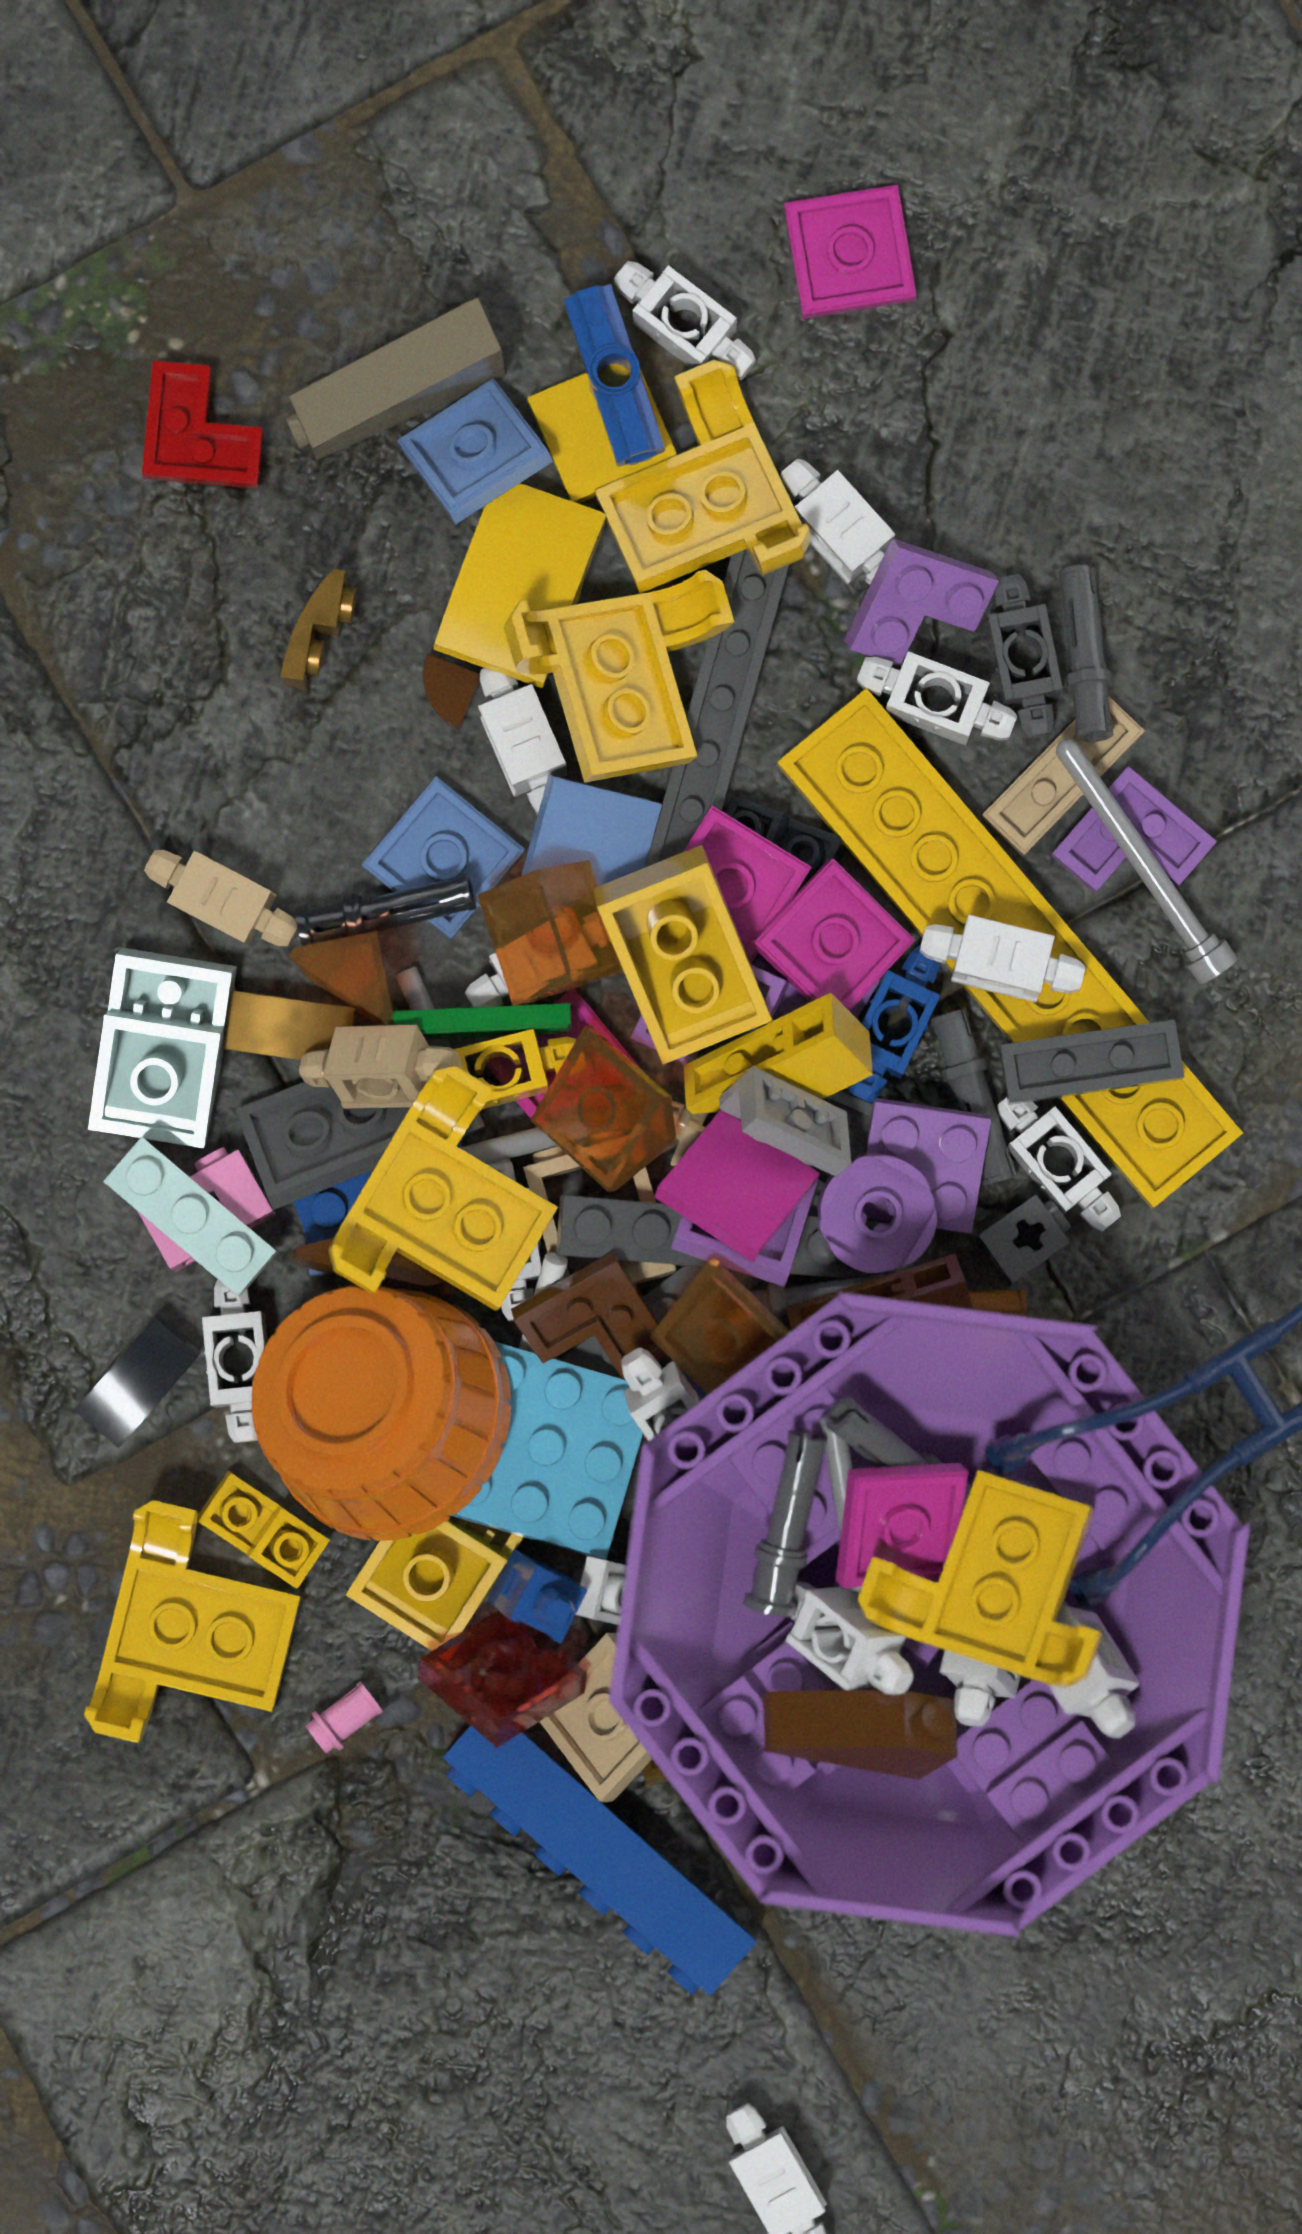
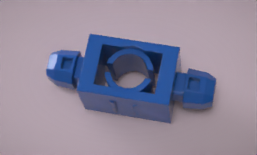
(911, 990)
(537, 1595)

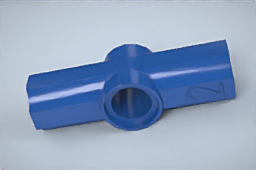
(604, 342)

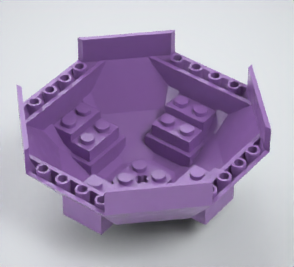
(1033, 1790)

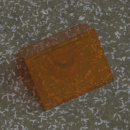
(548, 932)
(351, 971)
(606, 1112)
(717, 1328)

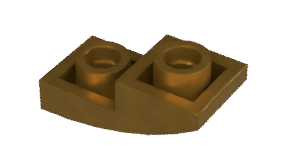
(323, 615)
(281, 1024)

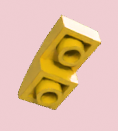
(262, 1529)

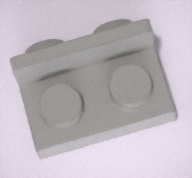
(790, 1120)

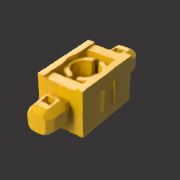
(538, 1061)

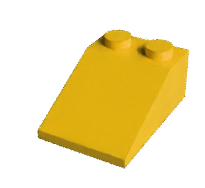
(681, 954)

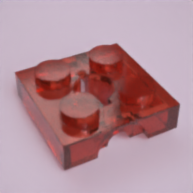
(509, 1698)

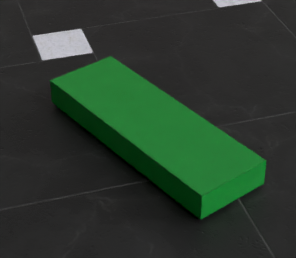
(488, 1021)

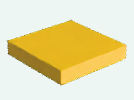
(577, 436)

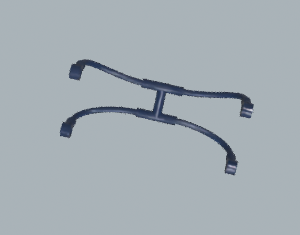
(1010, 1452)

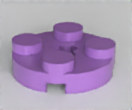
(909, 1203)

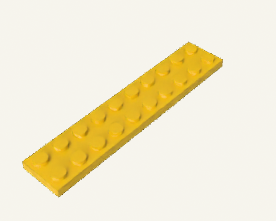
(946, 866)

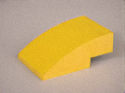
(521, 550)
(434, 1579)

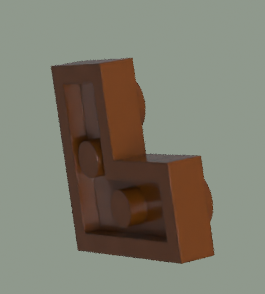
(588, 1303)

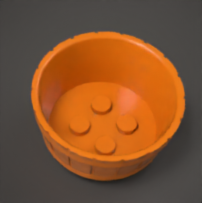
(381, 1409)

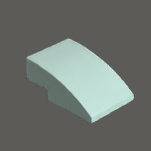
(161, 1047)

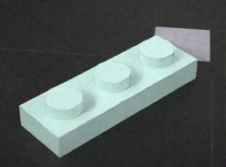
(190, 1217)

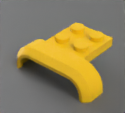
(707, 498)
(617, 670)
(441, 1202)
(997, 1586)
(185, 1630)

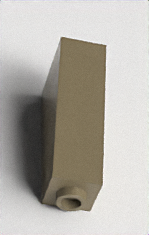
(398, 381)

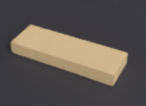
(1048, 790)

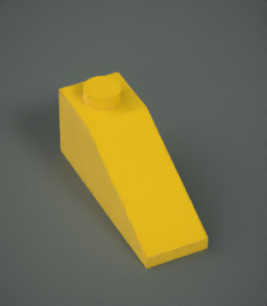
(811, 1048)

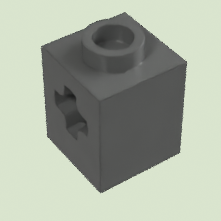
(1016, 1263)

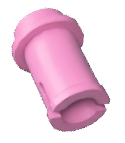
(343, 1718)

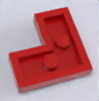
(183, 444)

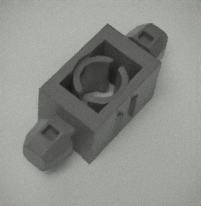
(1011, 597)

